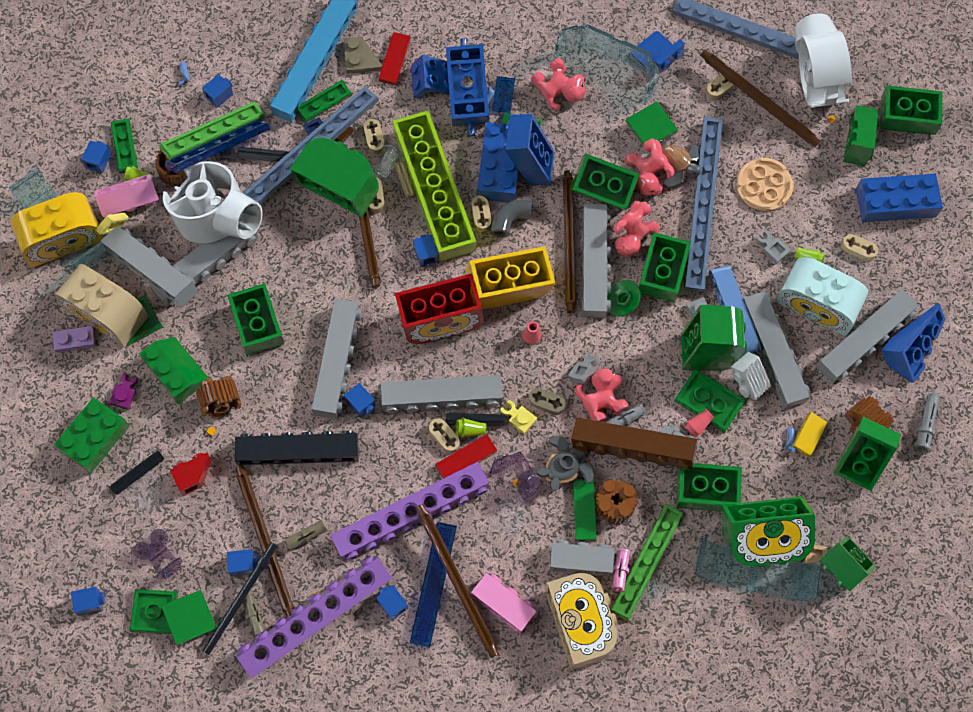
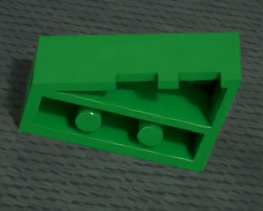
(861, 135)

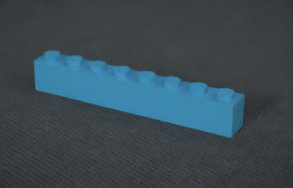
(312, 58)

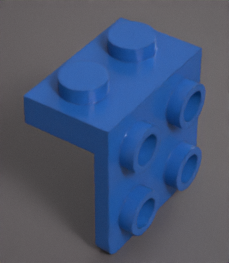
(662, 50)
(429, 74)

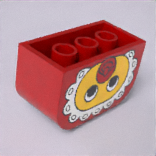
(440, 310)

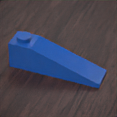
(909, 347)

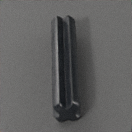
(261, 154)
(489, 419)
(137, 472)

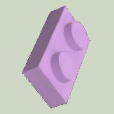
(74, 339)

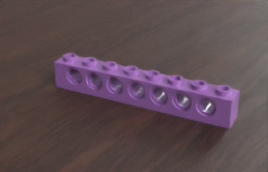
(379, 519)
(255, 665)

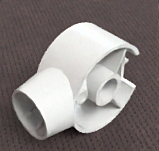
(822, 61)
(208, 217)

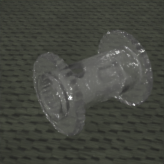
(388, 162)

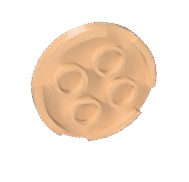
(764, 184)

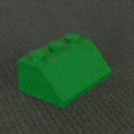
(173, 368)

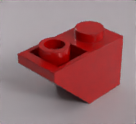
(191, 474)

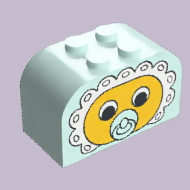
(823, 295)

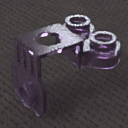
(526, 481)
(157, 552)

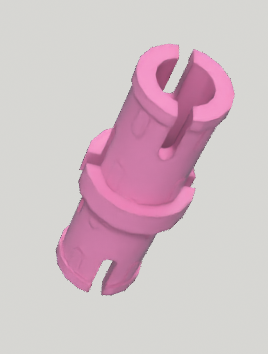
(619, 579)

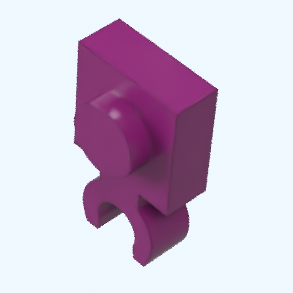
(123, 394)

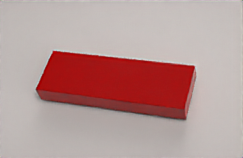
(394, 58)
(468, 455)

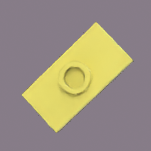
(111, 222)

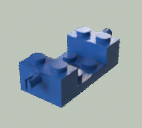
(469, 103)

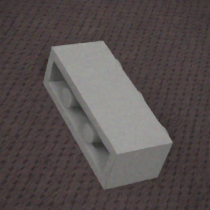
(582, 558)

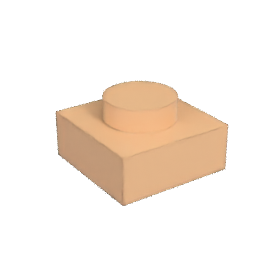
(816, 554)

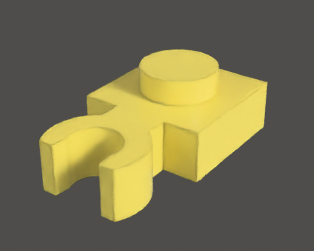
(520, 418)

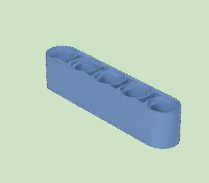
(730, 295)

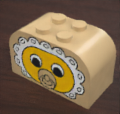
(101, 304)
(582, 618)

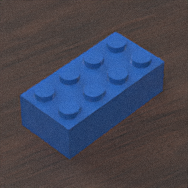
(529, 149)
(497, 172)
(899, 197)

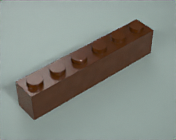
(634, 443)

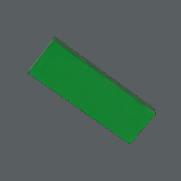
(323, 101)
(124, 144)
(584, 510)

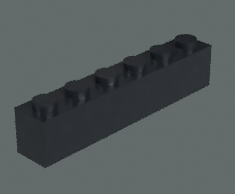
(297, 449)

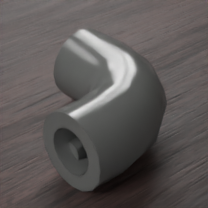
(507, 214)

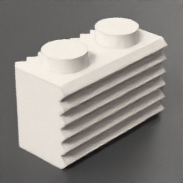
(750, 376)

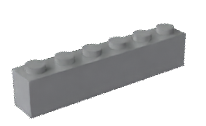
(207, 259)
(595, 261)
(150, 266)
(867, 336)
(776, 352)
(335, 359)
(441, 393)

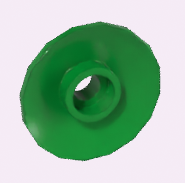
(621, 292)

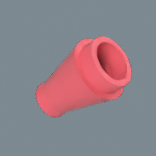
(532, 333)
(699, 423)

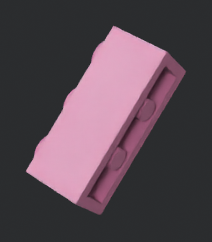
(126, 195)
(504, 603)

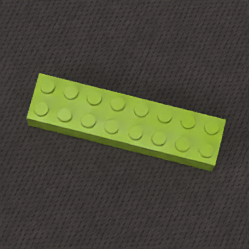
(434, 186)

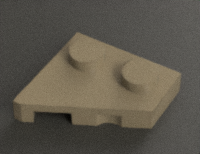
(359, 56)

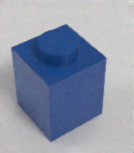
(218, 90)
(96, 156)
(425, 250)
(360, 400)
(241, 562)
(87, 601)
(391, 602)

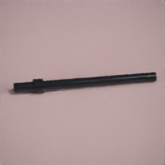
(262, 562)

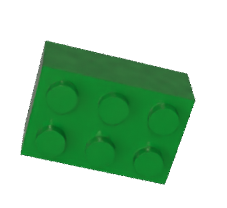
(911, 110)
(604, 182)
(664, 267)
(255, 319)
(91, 435)
(867, 453)
(708, 487)
(847, 563)

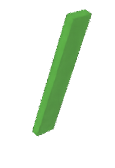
(211, 130)
(647, 562)

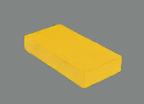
(809, 434)

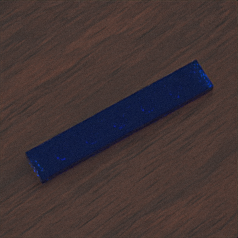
(217, 146)
(432, 590)

